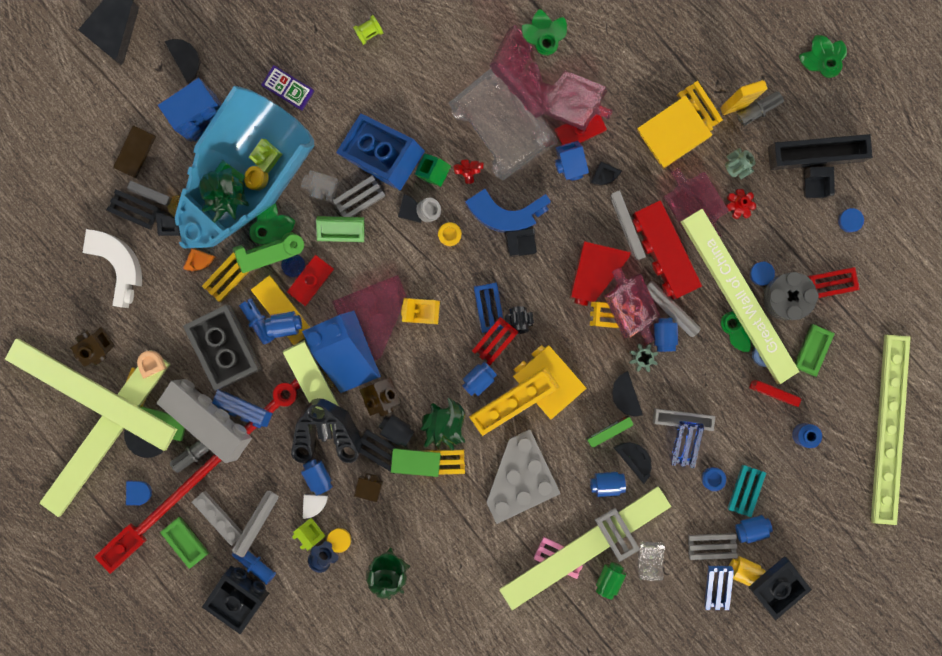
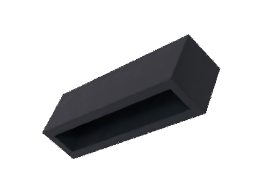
(820, 152)

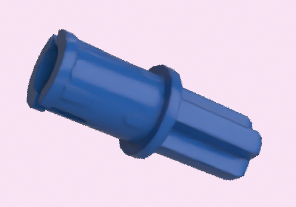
(256, 320)
(256, 567)

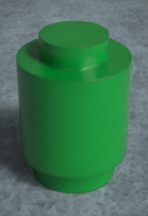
(610, 580)

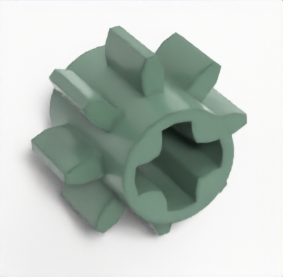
(740, 163)
(637, 354)

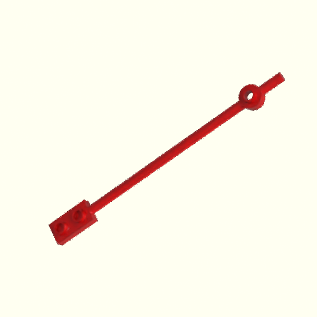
(132, 537)

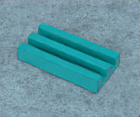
(761, 475)

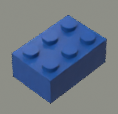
(191, 109)

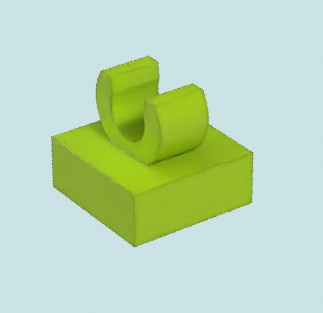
(265, 155)
(308, 534)

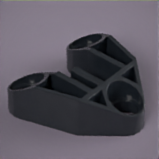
(343, 429)

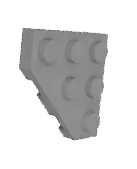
(521, 479)

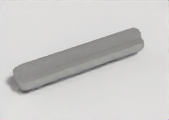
(673, 310)
(255, 524)

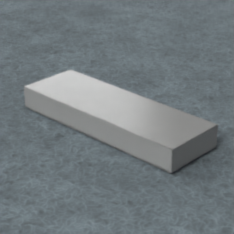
(627, 226)

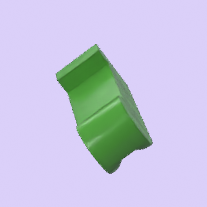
(286, 247)

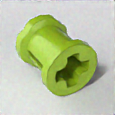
(368, 30)

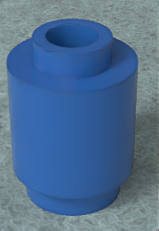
(283, 324)
(665, 335)
(479, 379)
(800, 435)
(316, 477)
(608, 484)
(753, 529)

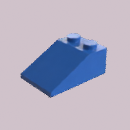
(381, 151)
(342, 351)

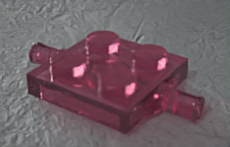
(575, 100)
(694, 195)
(632, 306)

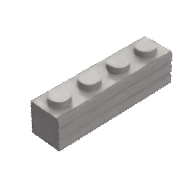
(672, 418)
(217, 517)

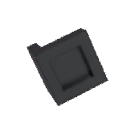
(819, 182)
(521, 242)

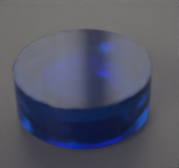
(293, 266)

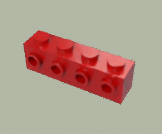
(666, 250)

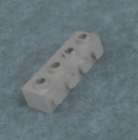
(204, 420)

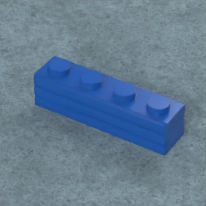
(242, 408)

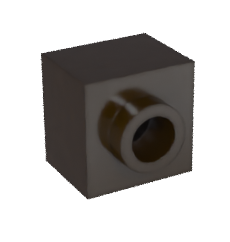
(368, 487)

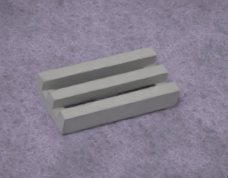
(349, 193)
(606, 516)
(720, 555)

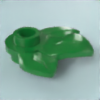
(544, 30)
(822, 53)
(274, 225)
(738, 337)

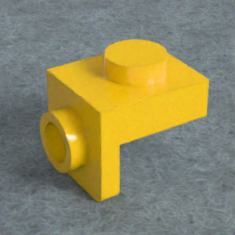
(420, 311)

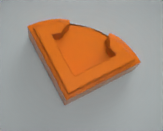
(198, 260)

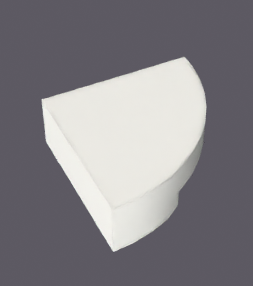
(313, 504)

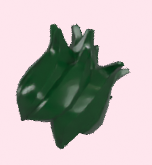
(222, 193)
(444, 425)
(386, 575)

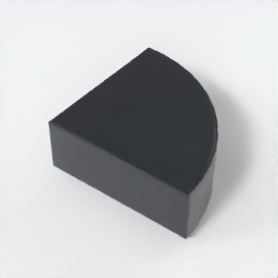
(605, 174)
(409, 209)
(166, 224)

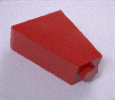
(595, 271)

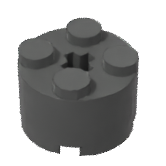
(803, 295)

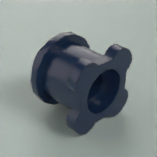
(321, 557)

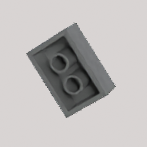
(222, 347)

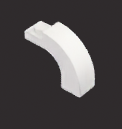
(123, 260)

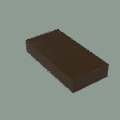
(134, 151)

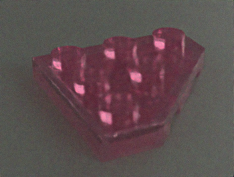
(518, 72)
(376, 310)

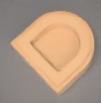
(150, 363)

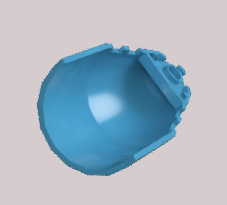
(232, 138)

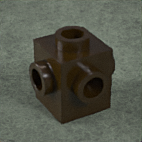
(92, 347)
(380, 397)

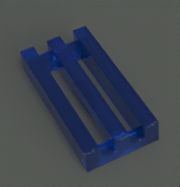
(684, 460)

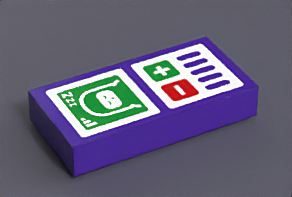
(287, 88)

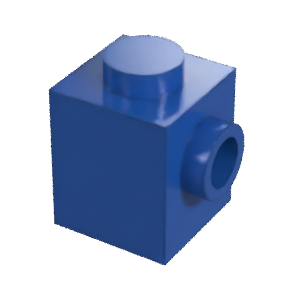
(571, 161)

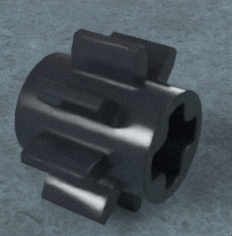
(520, 319)

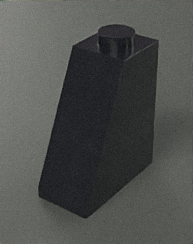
(112, 27)

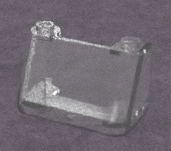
(503, 124)

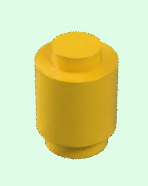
(746, 570)

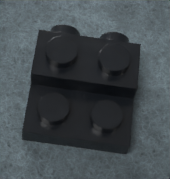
(779, 588)
(236, 599)

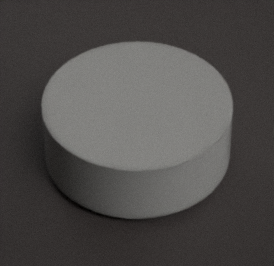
(428, 209)

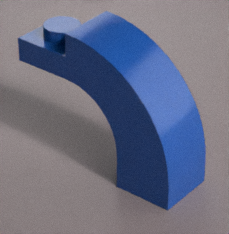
(502, 220)

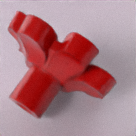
(468, 169)
(738, 206)

